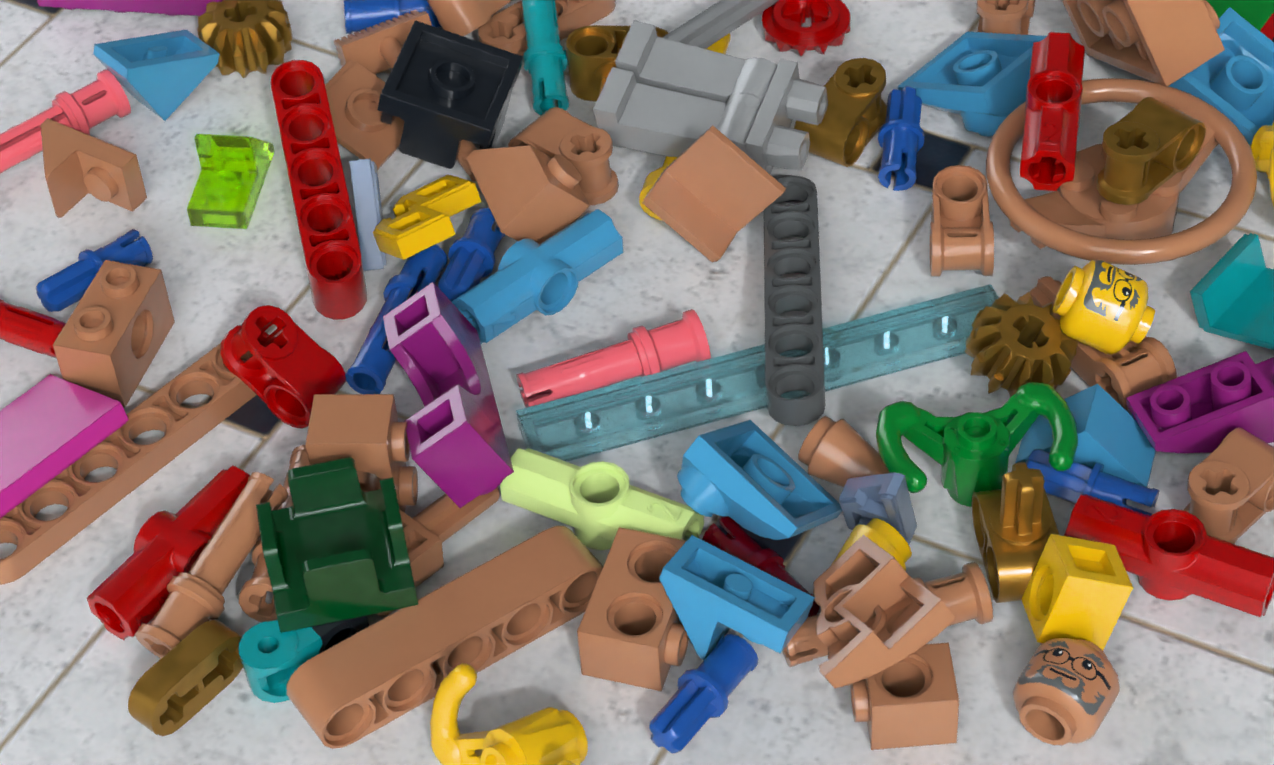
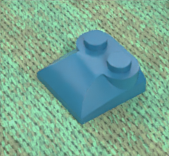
(978, 78)
(1238, 78)
(753, 482)

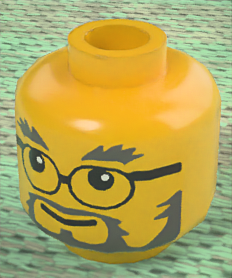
(1103, 306)

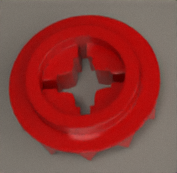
(828, 24)

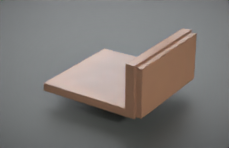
(353, 106)
(712, 193)

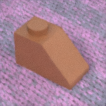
(528, 190)

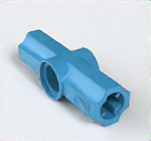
(540, 275)

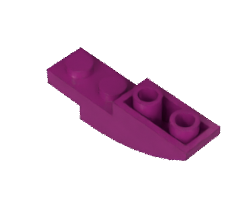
(1207, 404)

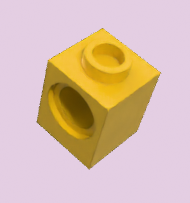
(1076, 591)

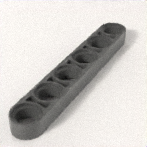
(793, 294)

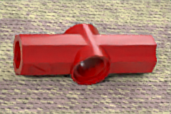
(1052, 112)
(162, 550)
(1177, 555)

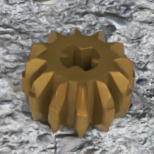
(246, 34)
(1019, 345)

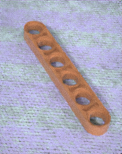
(133, 462)

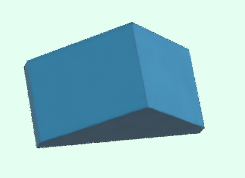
(159, 67)
(1104, 436)

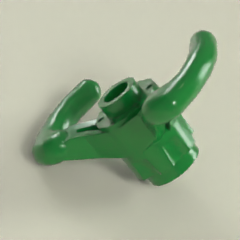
(974, 444)

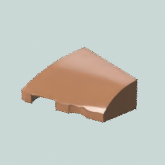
(872, 614)

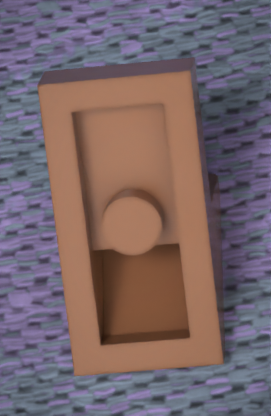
(85, 165)

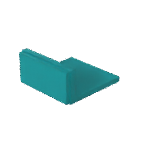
(1238, 295)

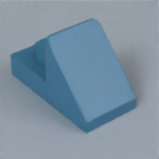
(723, 592)

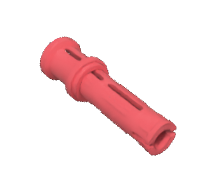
(76, 110)
(640, 355)

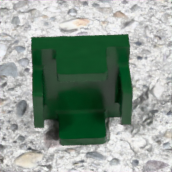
(335, 548)

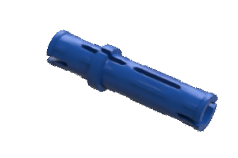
(373, 362)

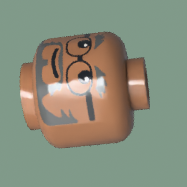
(1065, 691)

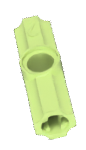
(594, 500)

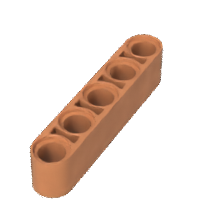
(466, 621)

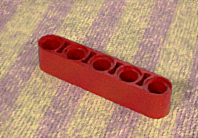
(319, 190)

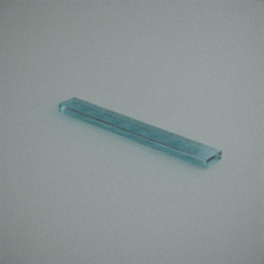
(736, 381)

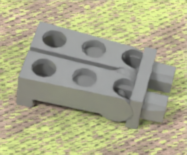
(674, 92)

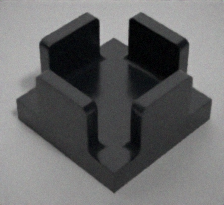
(448, 93)

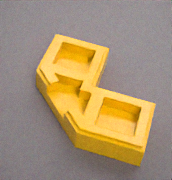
(425, 216)

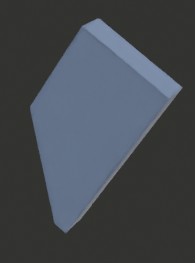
(368, 211)
(879, 497)

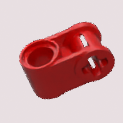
(283, 366)

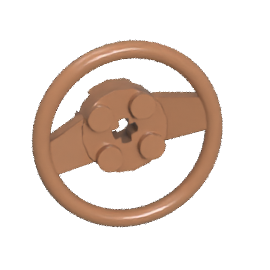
(1092, 228)

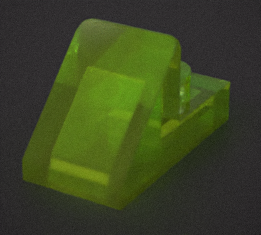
(228, 180)

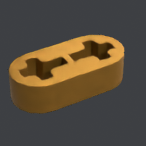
(186, 678)

